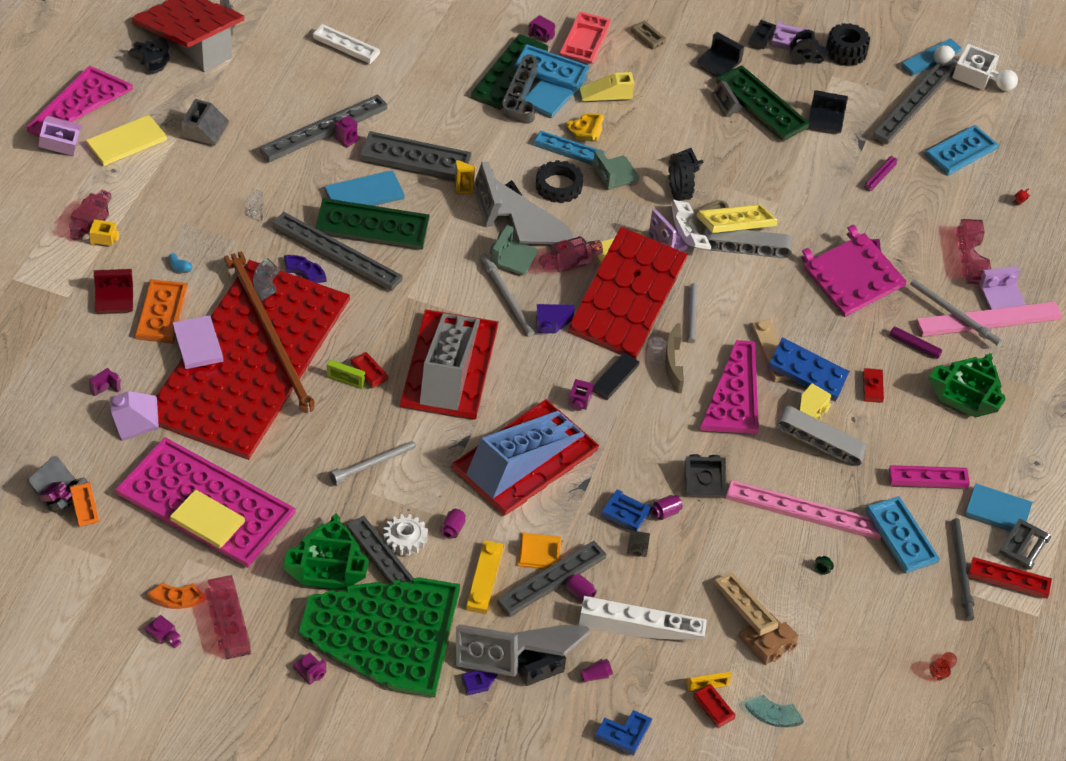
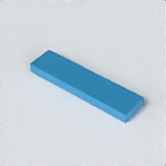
(926, 59)
(565, 147)

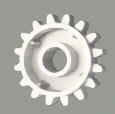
(405, 535)

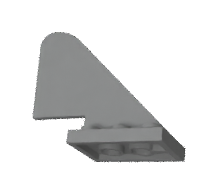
(529, 221)
(499, 650)

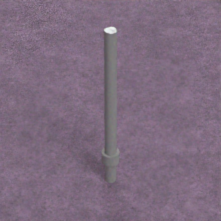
(492, 270)
(984, 332)

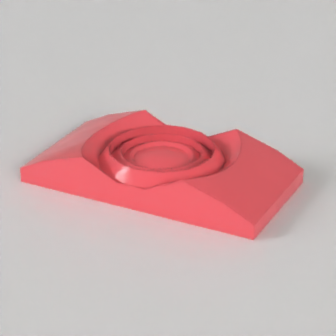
(585, 37)

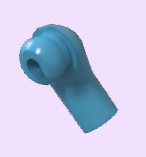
(179, 265)

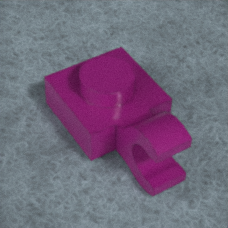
(55, 492)
(162, 630)

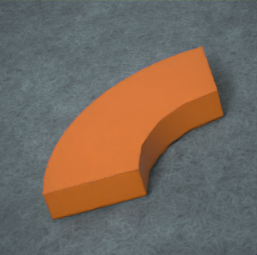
(176, 597)

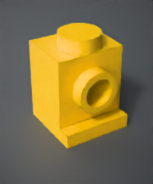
(103, 233)

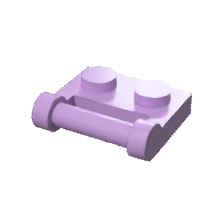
(783, 39)

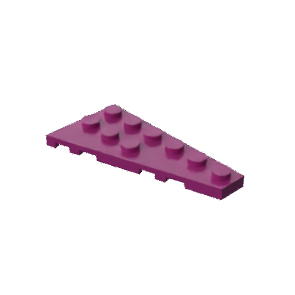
(85, 94)
(735, 398)

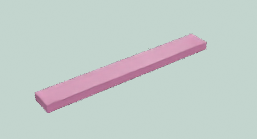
(990, 318)
(802, 509)

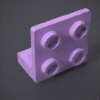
(663, 232)
(1001, 288)

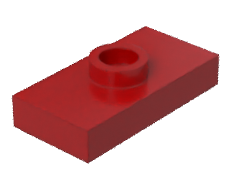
(374, 373)
(873, 385)
(714, 706)

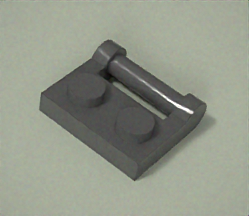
(1019, 540)

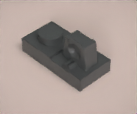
(726, 99)

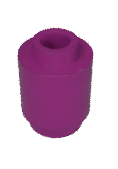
(667, 507)
(452, 523)
(580, 587)

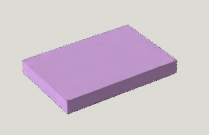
(197, 342)

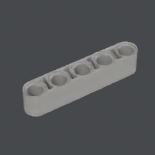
(751, 243)
(821, 435)

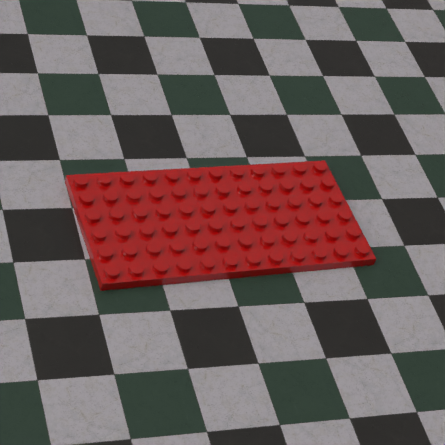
(239, 398)

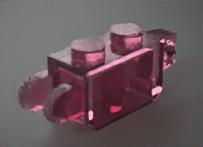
(91, 208)
(570, 254)

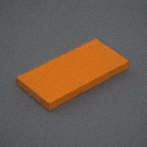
(160, 309)

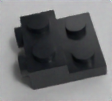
(705, 476)

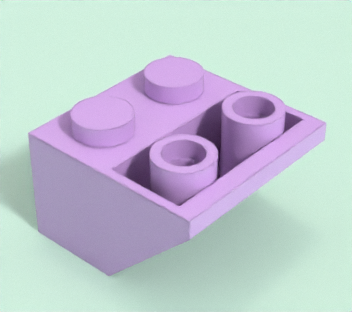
(59, 135)

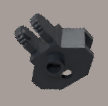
(806, 49)
(150, 53)

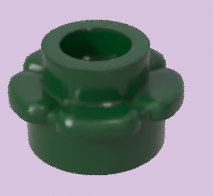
(823, 565)

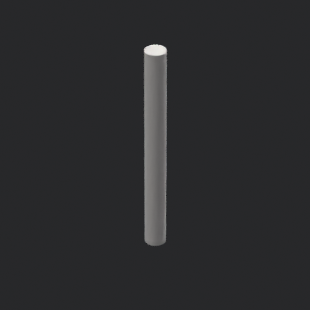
(692, 313)

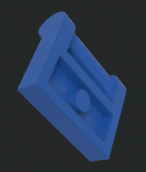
(626, 515)

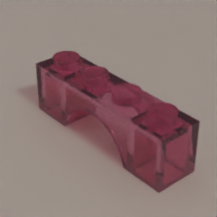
(971, 235)

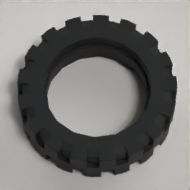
(681, 176)
(559, 194)

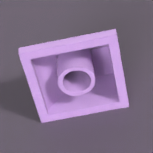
(134, 413)

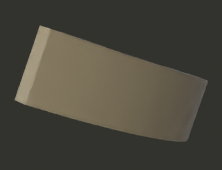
(674, 373)

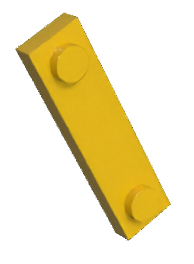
(485, 577)

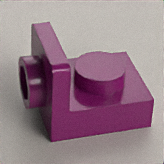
(103, 381)
(310, 668)

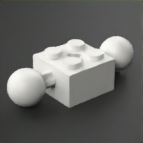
(976, 67)

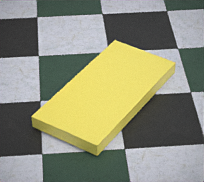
(126, 140)
(736, 218)

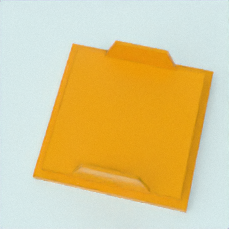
(538, 550)

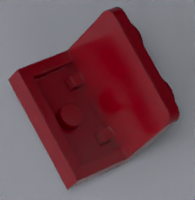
(113, 290)

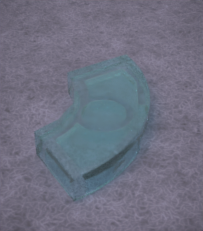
(264, 278)
(773, 713)

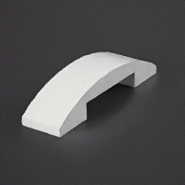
(682, 217)

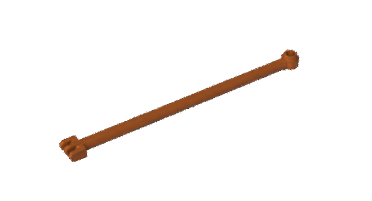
(303, 398)

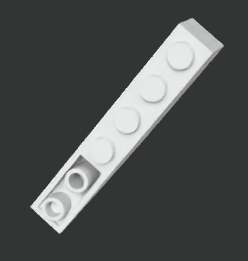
(639, 621)

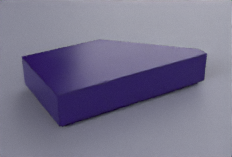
(478, 681)

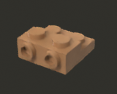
(772, 644)

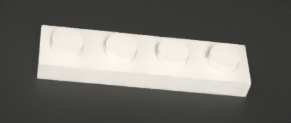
(346, 44)

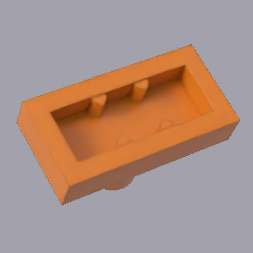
(84, 504)

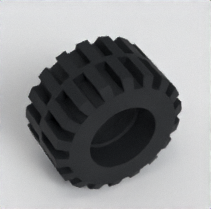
(848, 44)

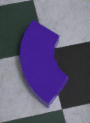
(305, 268)

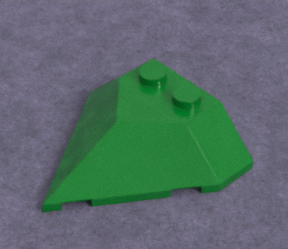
(969, 386)
(327, 558)

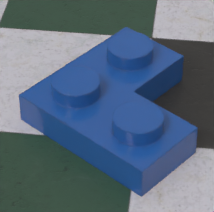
(624, 737)

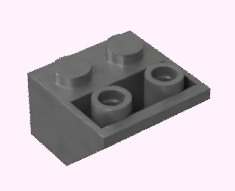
(204, 123)

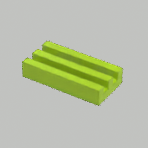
(345, 374)

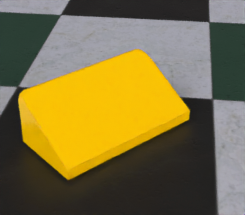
(464, 178)
(717, 680)

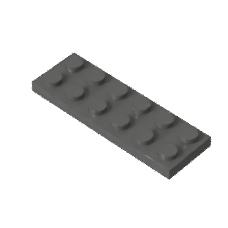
(412, 155)

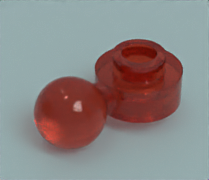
(941, 667)

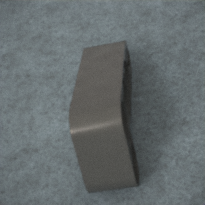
(522, 87)

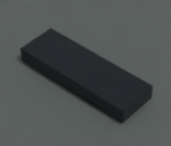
(615, 376)

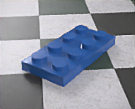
(808, 368)

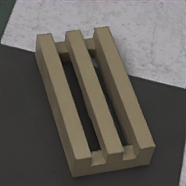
(646, 37)

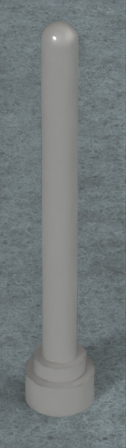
(338, 476)

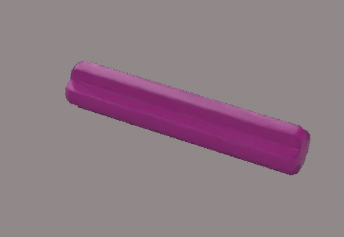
(882, 171)
(916, 342)

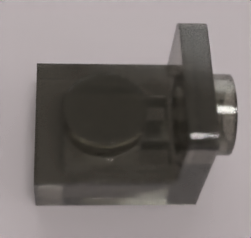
(638, 543)

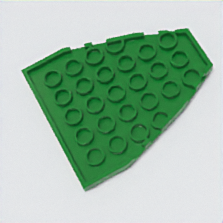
(386, 630)

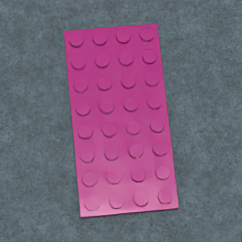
(174, 473)

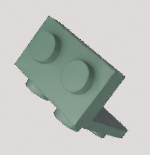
(614, 171)
(512, 255)

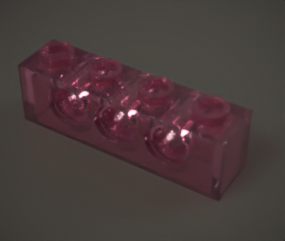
(232, 645)

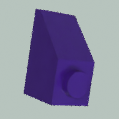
(553, 317)

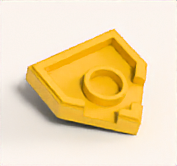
(587, 127)

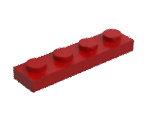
(1010, 577)

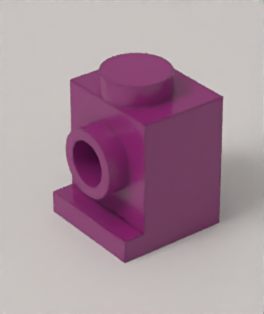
(541, 28)
(346, 131)
(580, 399)

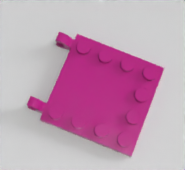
(853, 273)

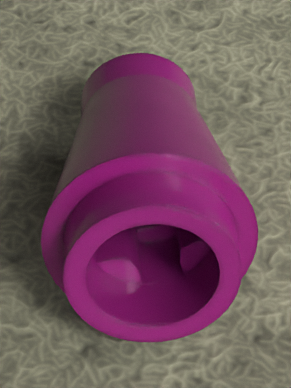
(599, 670)

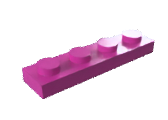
(928, 476)

